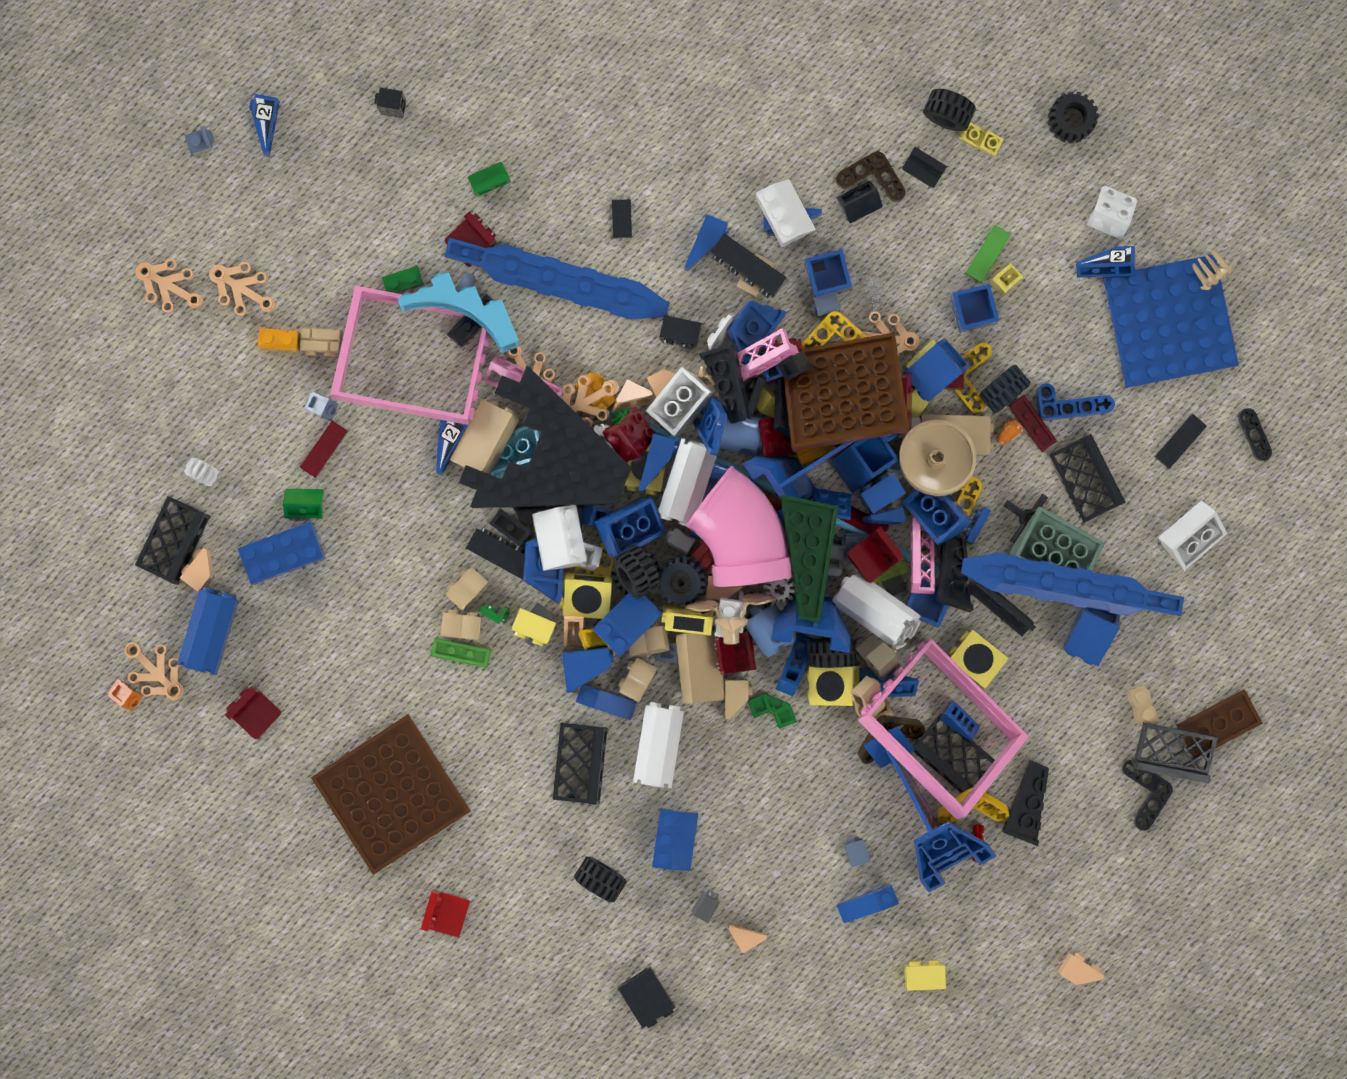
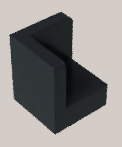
(795, 365)

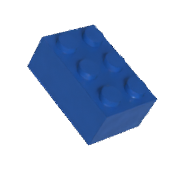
(630, 525)

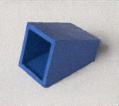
(936, 369)
(863, 462)
(1092, 634)
(585, 665)

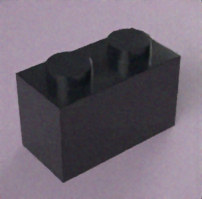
(390, 102)
(680, 331)
(510, 528)

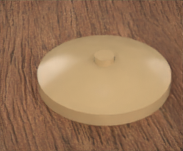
(937, 457)

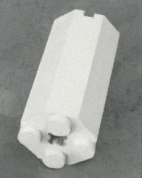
(687, 481)
(877, 610)
(658, 745)

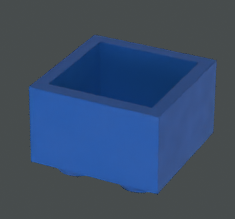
(833, 279)
(974, 308)
(881, 494)
(926, 606)

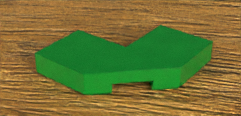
(781, 710)

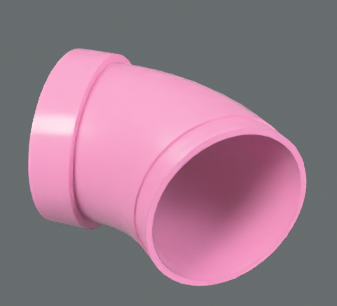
(742, 533)

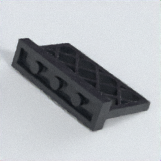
(1102, 470)
(184, 550)
(1002, 608)
(596, 766)
(940, 766)
(1174, 769)

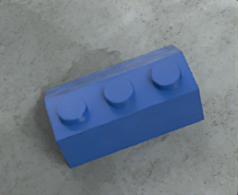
(938, 515)
(675, 839)

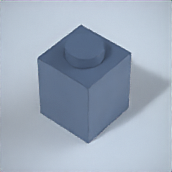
(824, 304)
(856, 851)

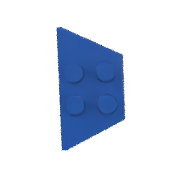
(752, 325)
(711, 425)
(546, 582)

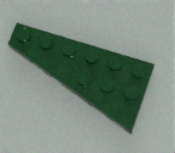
(810, 541)

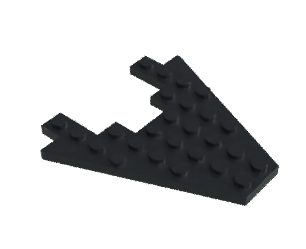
(567, 464)

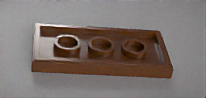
(1224, 720)

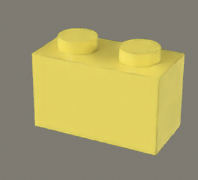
(534, 627)
(925, 976)

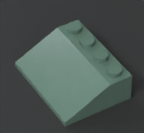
(1056, 541)

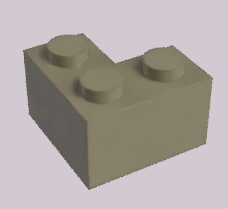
(878, 657)

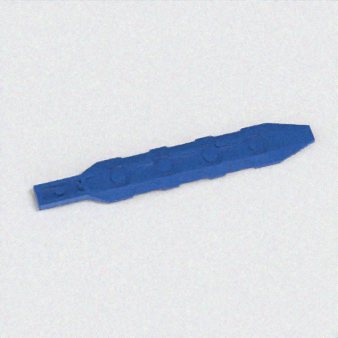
(562, 280)
(1067, 585)

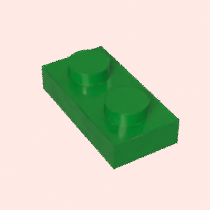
(403, 280)

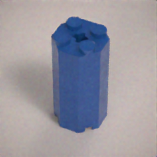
(208, 631)

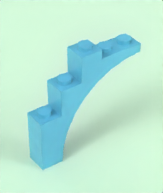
(443, 295)

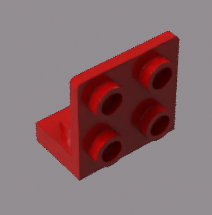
(445, 913)

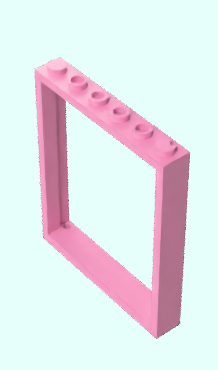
(336, 393)
(977, 696)

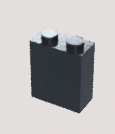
(647, 997)

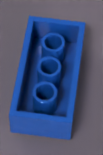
(282, 553)

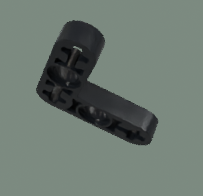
(1153, 786)

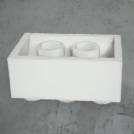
(784, 212)
(680, 401)
(1193, 535)
(559, 538)

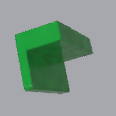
(489, 179)
(303, 503)

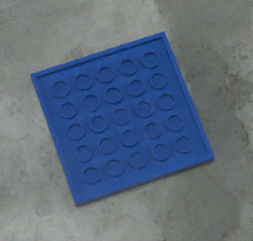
(1169, 323)

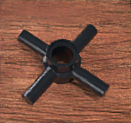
(1021, 514)

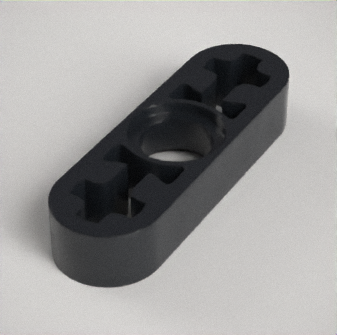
(1258, 427)

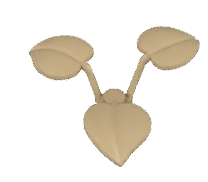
(732, 625)

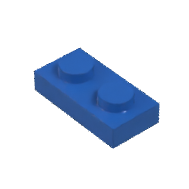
(972, 532)

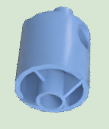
(742, 437)
(761, 628)

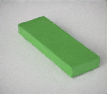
(988, 254)
(460, 652)

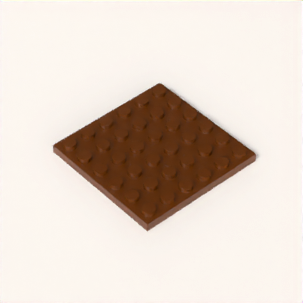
(847, 393)
(390, 794)

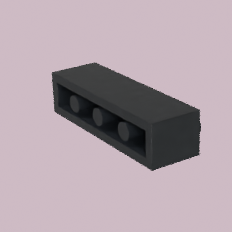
(748, 265)
(497, 552)

